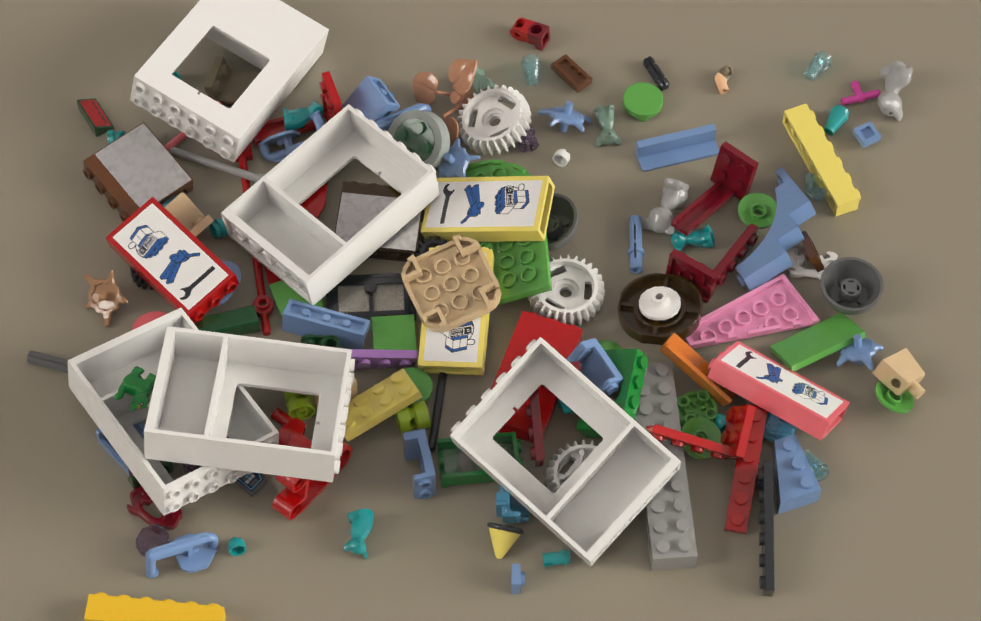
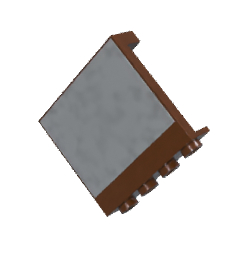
(135, 171)

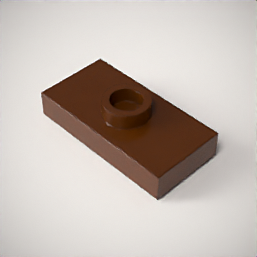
(571, 73)
(810, 252)

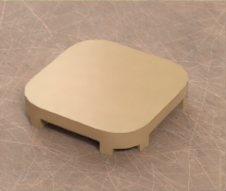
(451, 284)

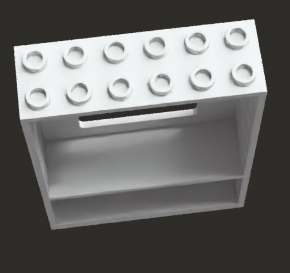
(258, 31)
(295, 243)
(95, 381)
(197, 395)
(608, 484)

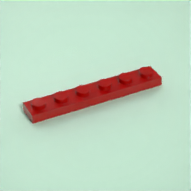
(745, 477)

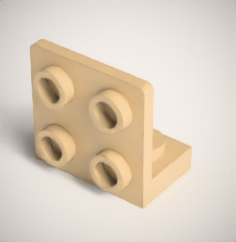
(188, 214)

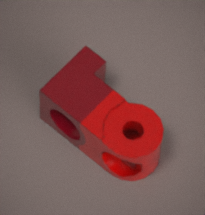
(531, 32)

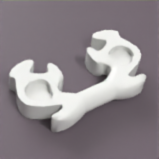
(797, 271)

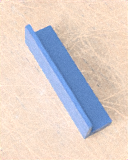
(677, 148)
(314, 320)

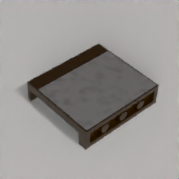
(362, 204)

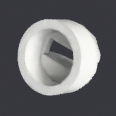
(565, 157)

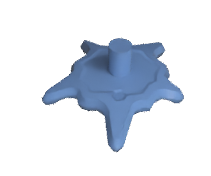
(566, 116)
(455, 161)
(859, 352)

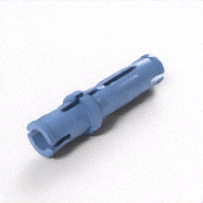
(636, 251)

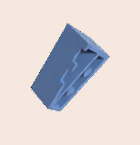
(793, 475)

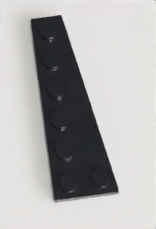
(764, 481)

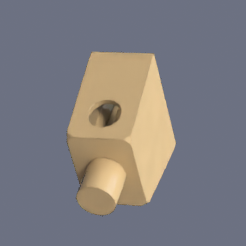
(901, 374)

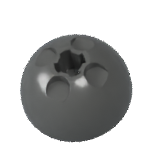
(562, 222)
(851, 285)

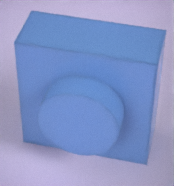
(866, 134)
(517, 578)

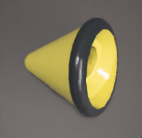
(503, 537)

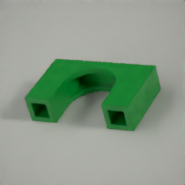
(632, 366)

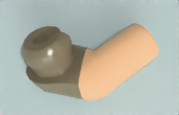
(722, 77)

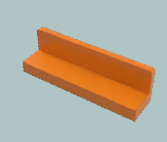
(695, 367)

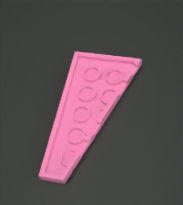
(760, 312)

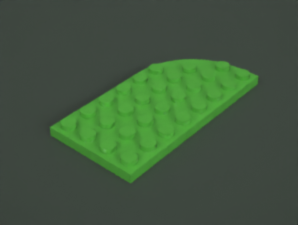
(518, 265)

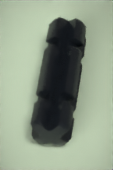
(656, 73)

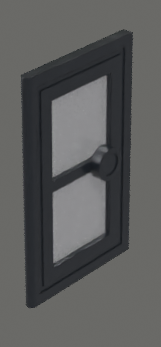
(371, 296)

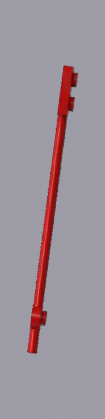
(266, 310)

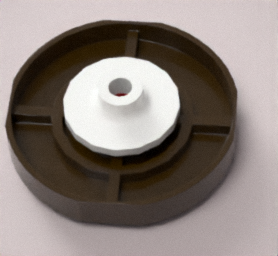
(658, 307)

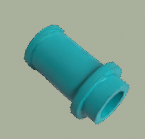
(556, 558)

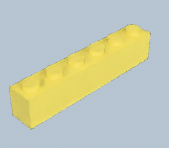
(821, 159)

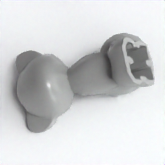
(896, 77)
(673, 197)

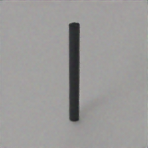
(437, 410)

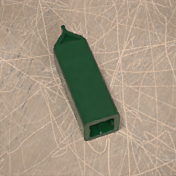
(235, 321)

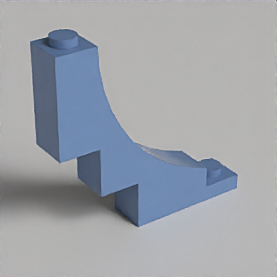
(771, 255)

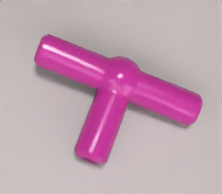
(859, 96)

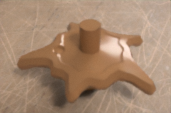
(104, 296)

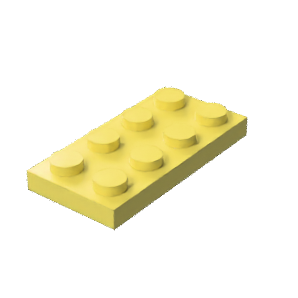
(380, 403)

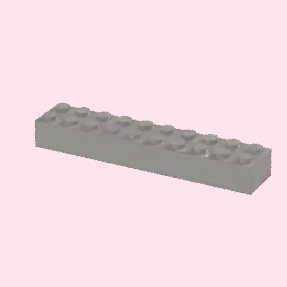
(669, 512)

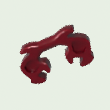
(139, 498)

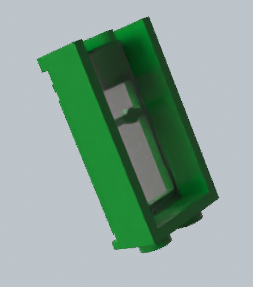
(459, 469)

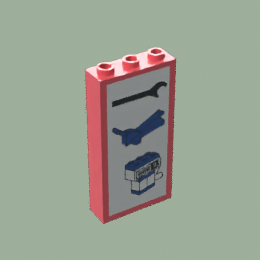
(778, 389)

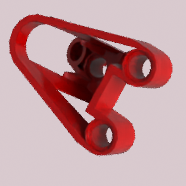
(298, 491)

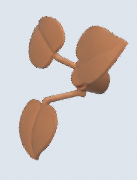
(461, 74)

